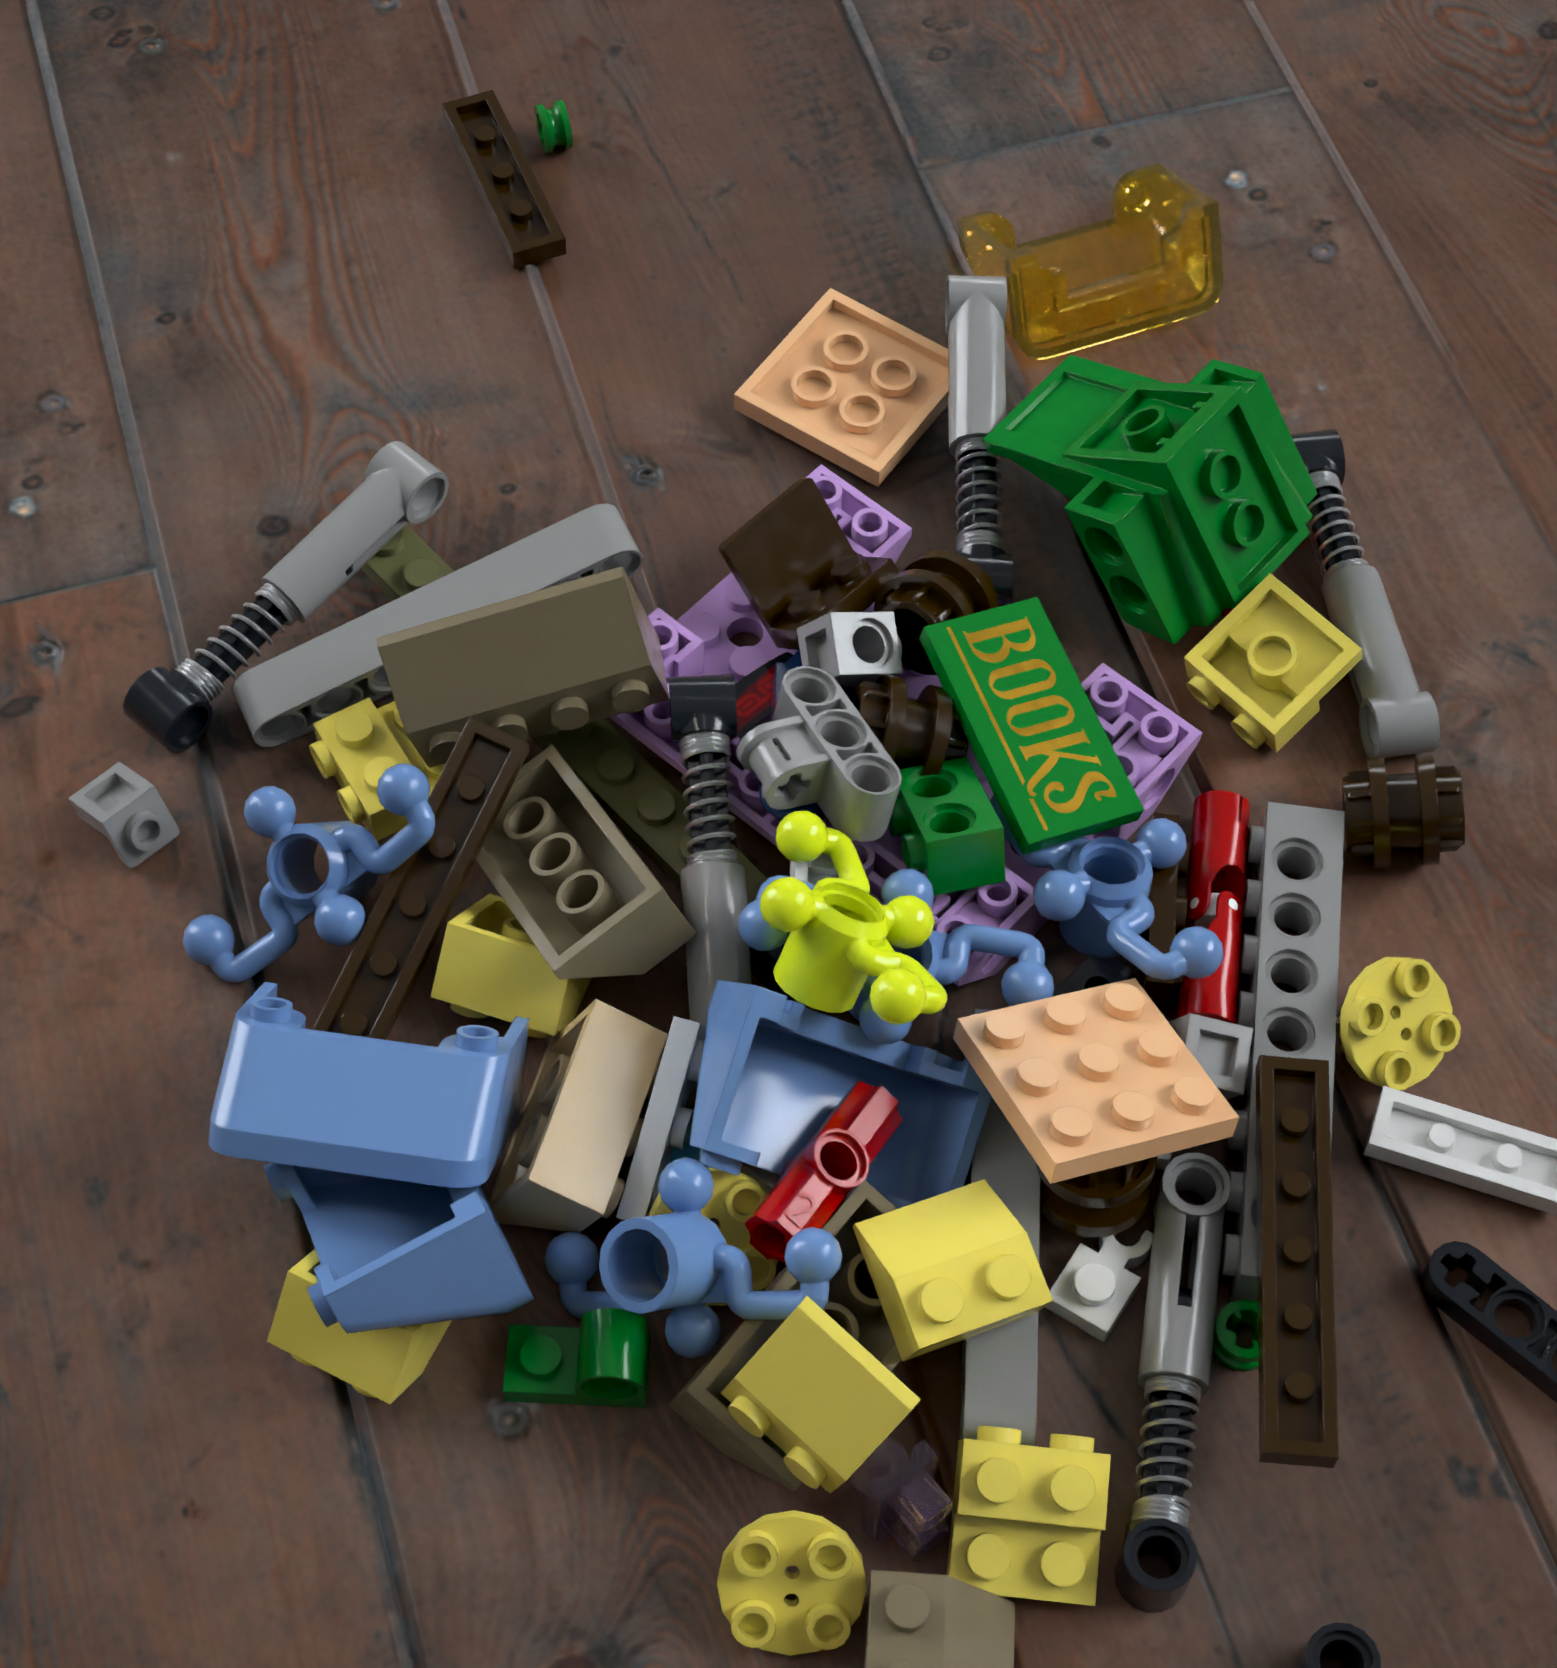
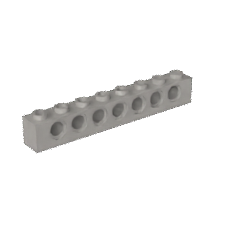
(1311, 847)

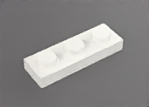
(666, 1119)
(1464, 1149)

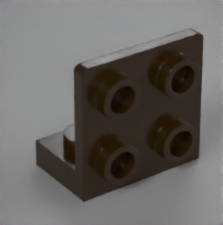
(801, 564)

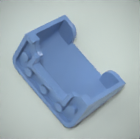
(782, 1069)
(401, 1250)

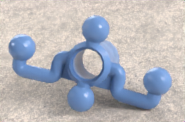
(294, 886)
(1103, 898)
(941, 954)
(698, 1271)

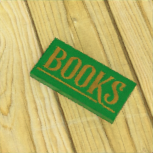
(1031, 725)

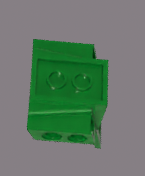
(1170, 484)

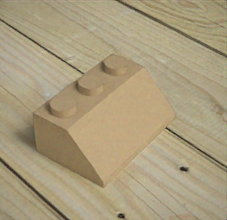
(579, 1122)

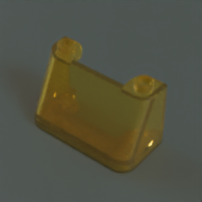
(1107, 278)

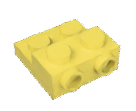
(1270, 664)
(357, 750)
(1029, 1516)

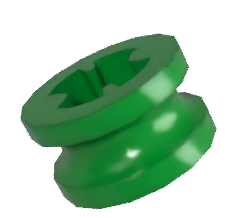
(553, 126)
(1224, 1340)

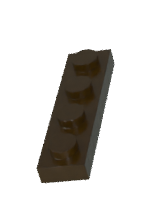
(504, 179)

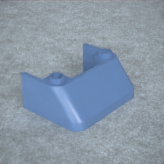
(367, 1100)

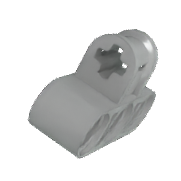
(823, 757)

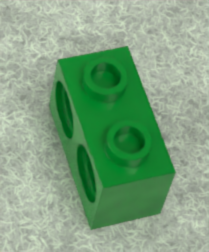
(949, 828)

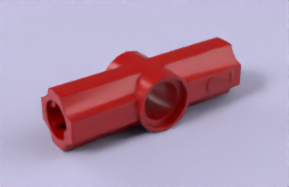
(825, 1169)

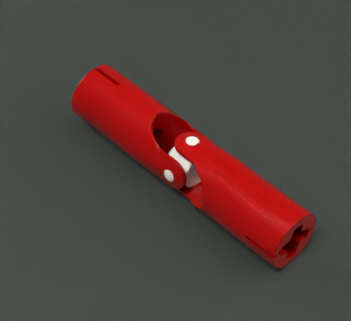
(1217, 898)

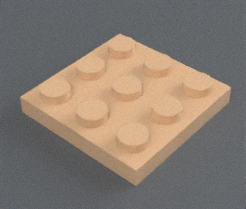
(850, 387)
(1094, 1079)

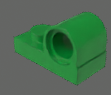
(583, 1365)

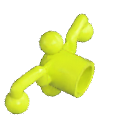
(845, 932)

